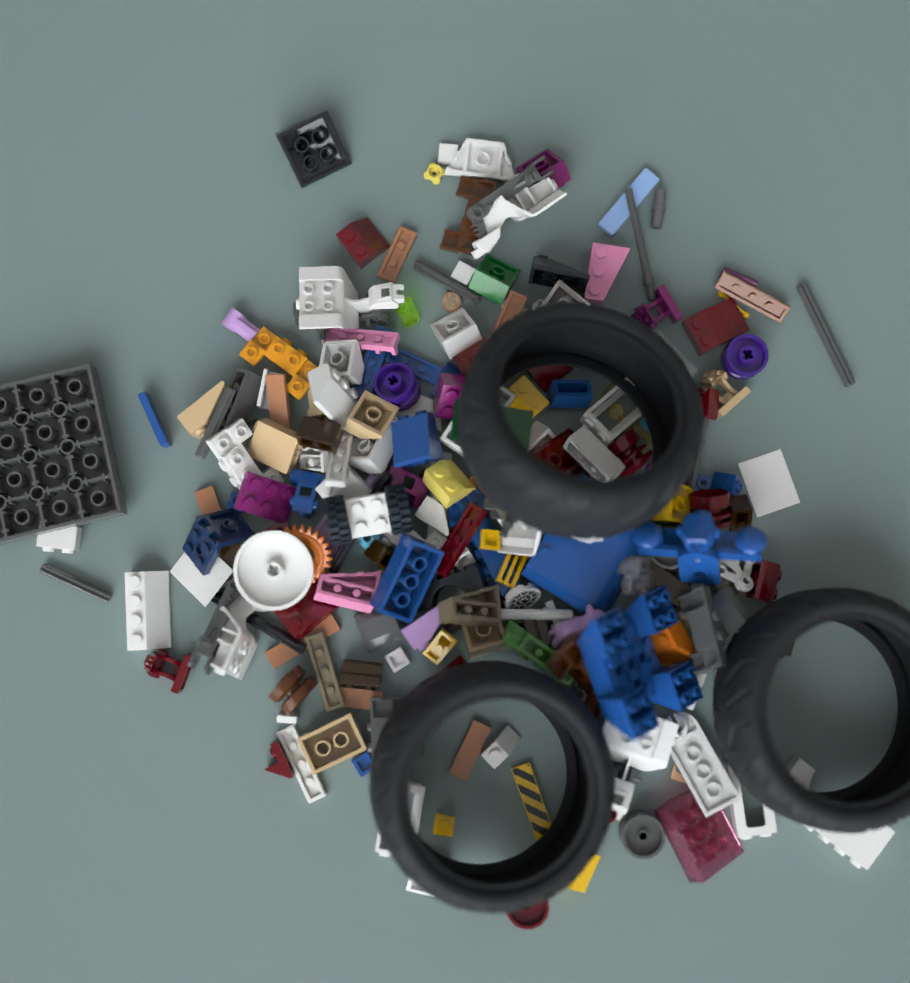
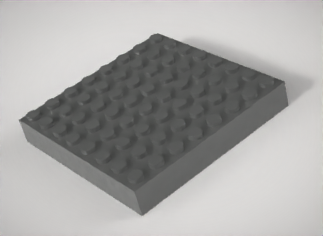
(56, 455)

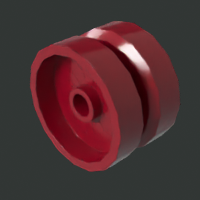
(530, 917)

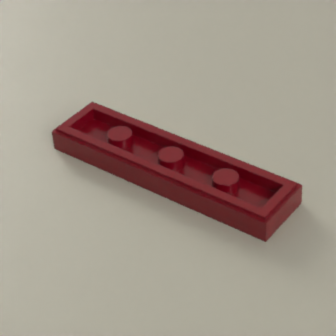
(460, 537)

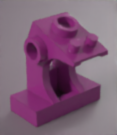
(664, 306)
(418, 488)

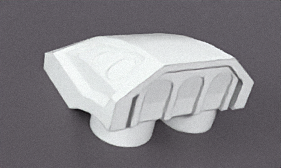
(313, 460)

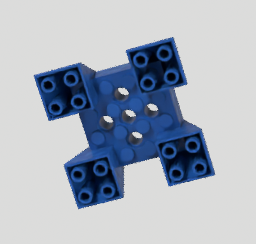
(627, 669)

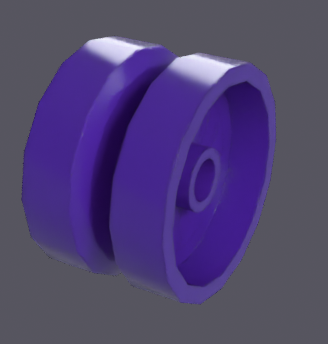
(733, 357)
(397, 385)

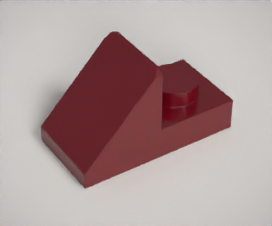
(710, 403)
(282, 766)

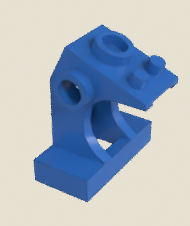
(305, 505)

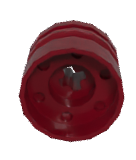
(628, 452)
(713, 501)

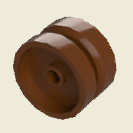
(292, 689)

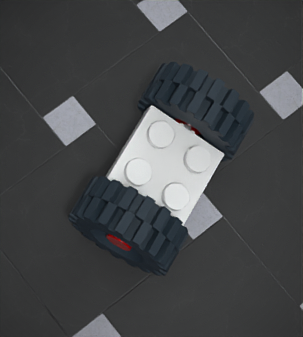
(368, 514)

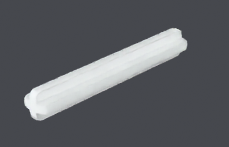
(536, 614)

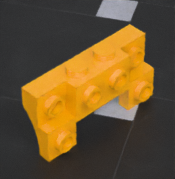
(284, 356)

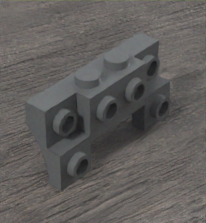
(706, 629)
(379, 713)

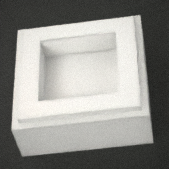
(447, 153)
(463, 273)
(397, 659)
(292, 718)

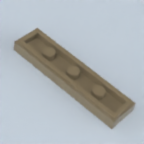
(325, 671)

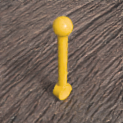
(745, 314)

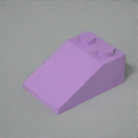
(422, 629)

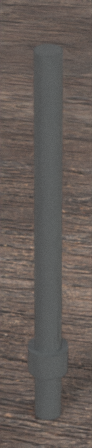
(648, 280)

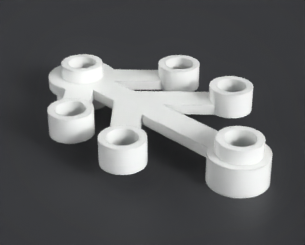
(739, 575)

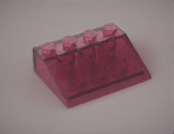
(699, 842)

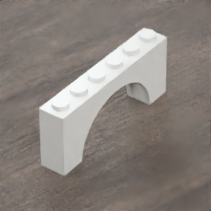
(860, 847)

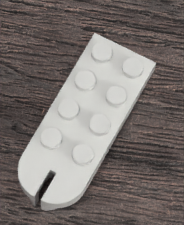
(701, 766)

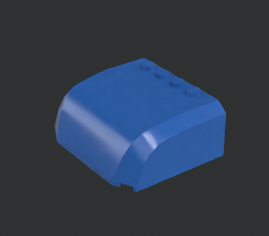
(580, 570)

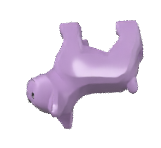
(572, 626)

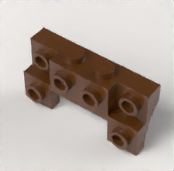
(474, 191)
(570, 660)

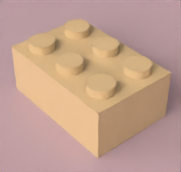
(332, 743)

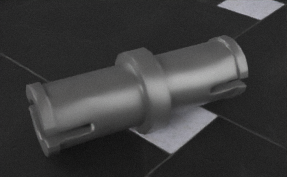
(658, 208)

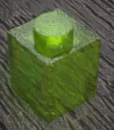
(408, 313)

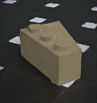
(472, 609)

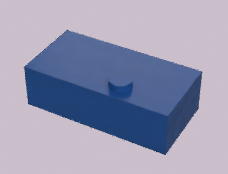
(406, 578)

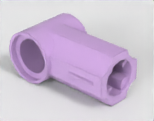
(237, 323)

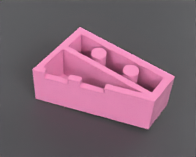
(603, 268)
(348, 590)

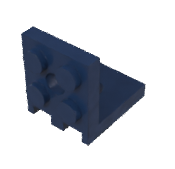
(211, 534)

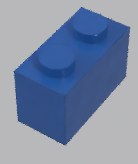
(569, 394)

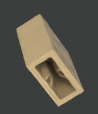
(274, 445)

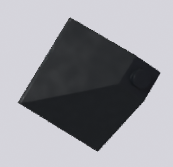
(313, 148)
(548, 272)

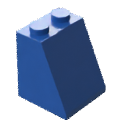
(415, 440)

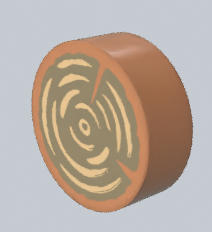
(451, 301)

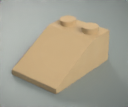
(199, 414)

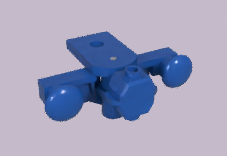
(700, 546)

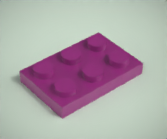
(265, 497)

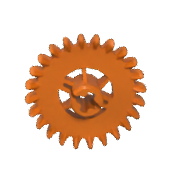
(319, 548)

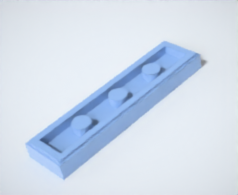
(620, 212)

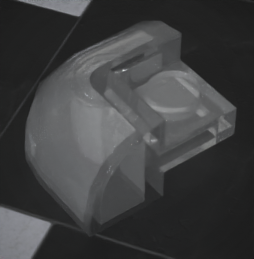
(637, 575)

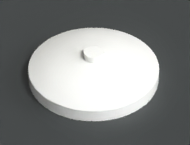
(273, 570)

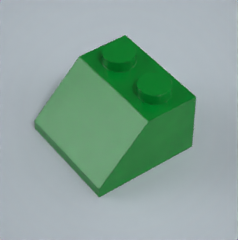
(493, 279)

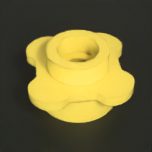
(433, 167)

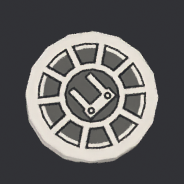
(522, 596)

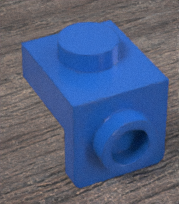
(728, 482)

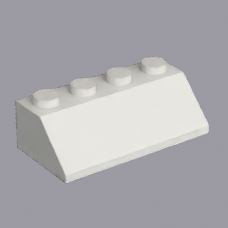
(148, 610)

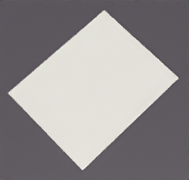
(769, 483)
(201, 586)

